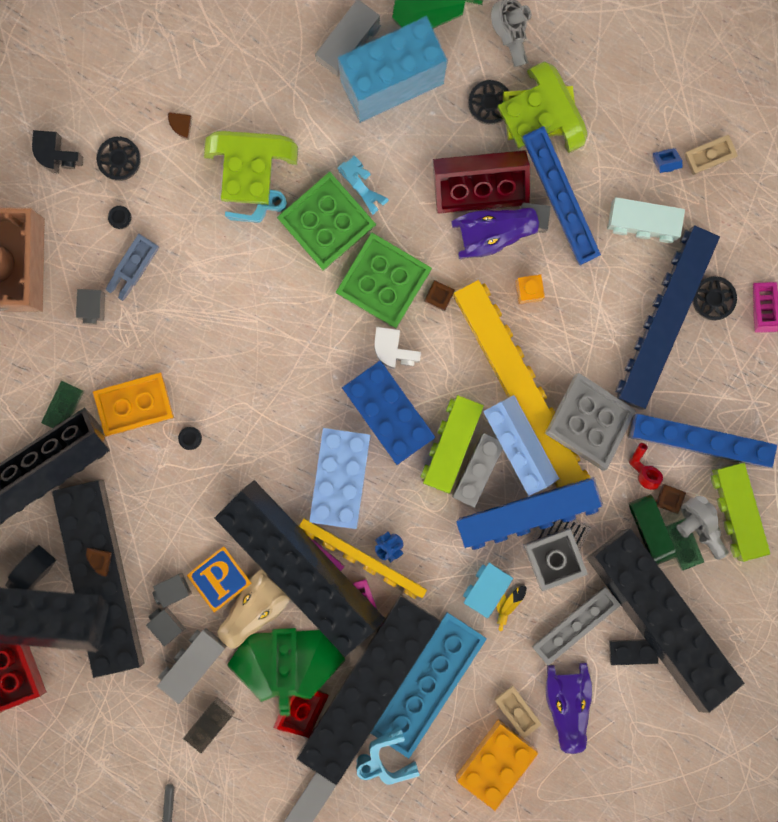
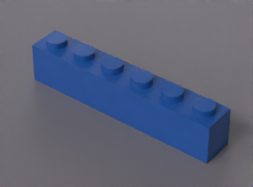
(702, 441)
(529, 513)

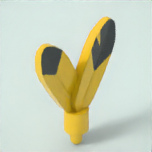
(506, 607)

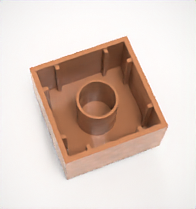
(21, 260)

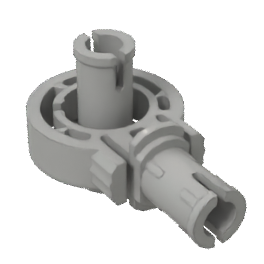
(512, 27)
(703, 519)

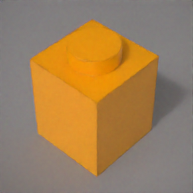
(530, 289)

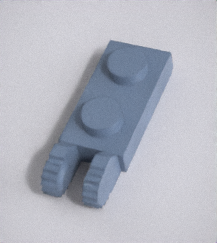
(133, 265)

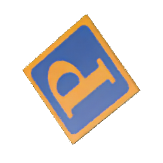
(219, 579)

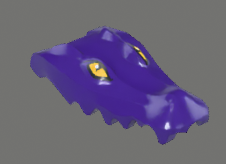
(490, 231)
(570, 703)

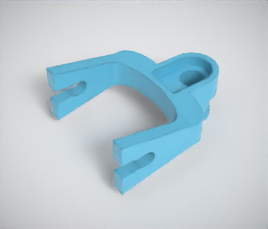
(350, 171)
(261, 209)
(371, 766)

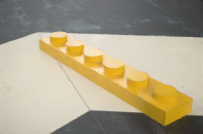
(371, 565)

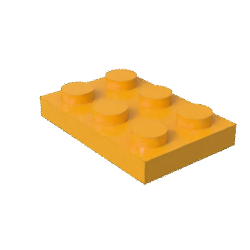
(133, 404)

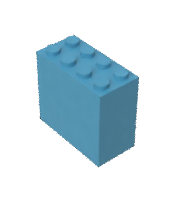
(393, 69)

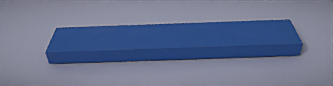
(561, 195)

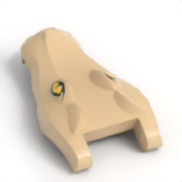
(252, 610)

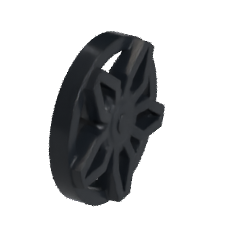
(489, 101)
(118, 158)
(715, 298)

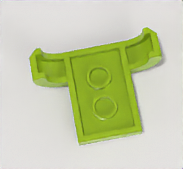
(544, 106)
(248, 162)

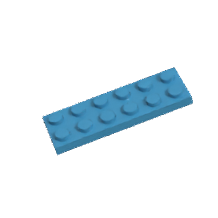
(430, 683)

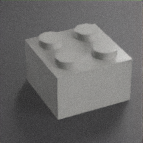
(555, 559)

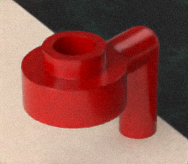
(648, 475)

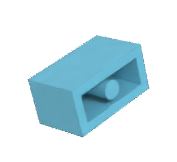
(488, 589)

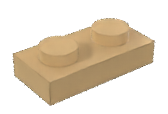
(710, 154)
(517, 711)

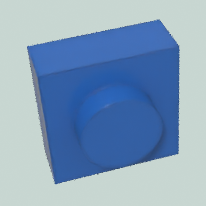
(667, 160)

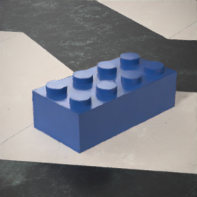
(388, 412)

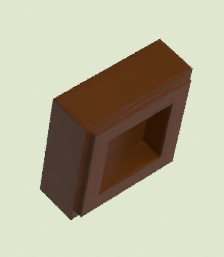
(439, 295)
(670, 499)

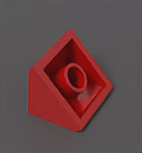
(302, 714)

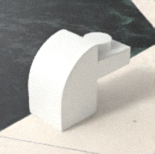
(387, 349)

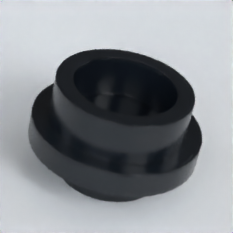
(119, 217)
(190, 438)

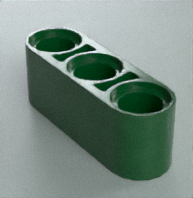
(652, 529)

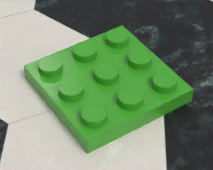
(326, 221)
(383, 280)

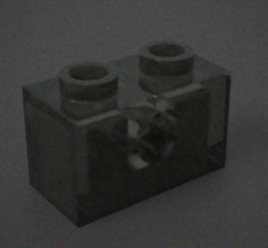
(209, 725)

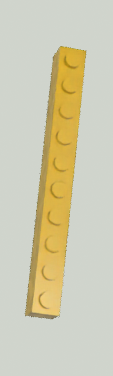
(515, 376)

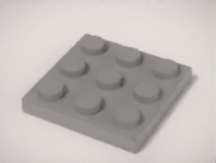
(590, 421)

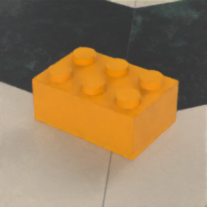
(496, 765)

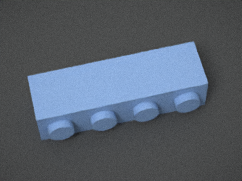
(521, 445)

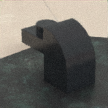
(47, 151)
(30, 569)

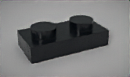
(631, 652)

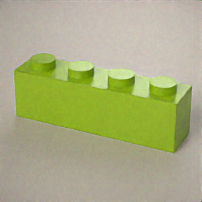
(452, 444)
(740, 511)

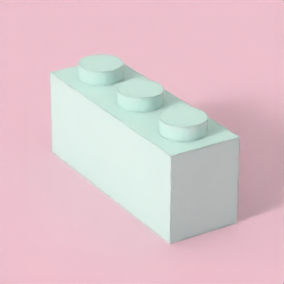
(646, 220)

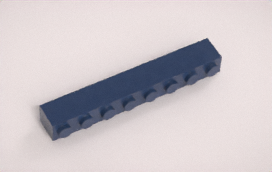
(667, 318)

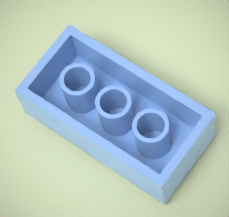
(339, 478)

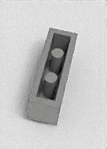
(348, 35)
(478, 470)
(190, 665)

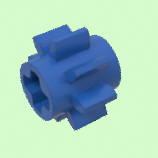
(389, 546)

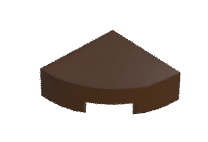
(180, 124)
(99, 560)

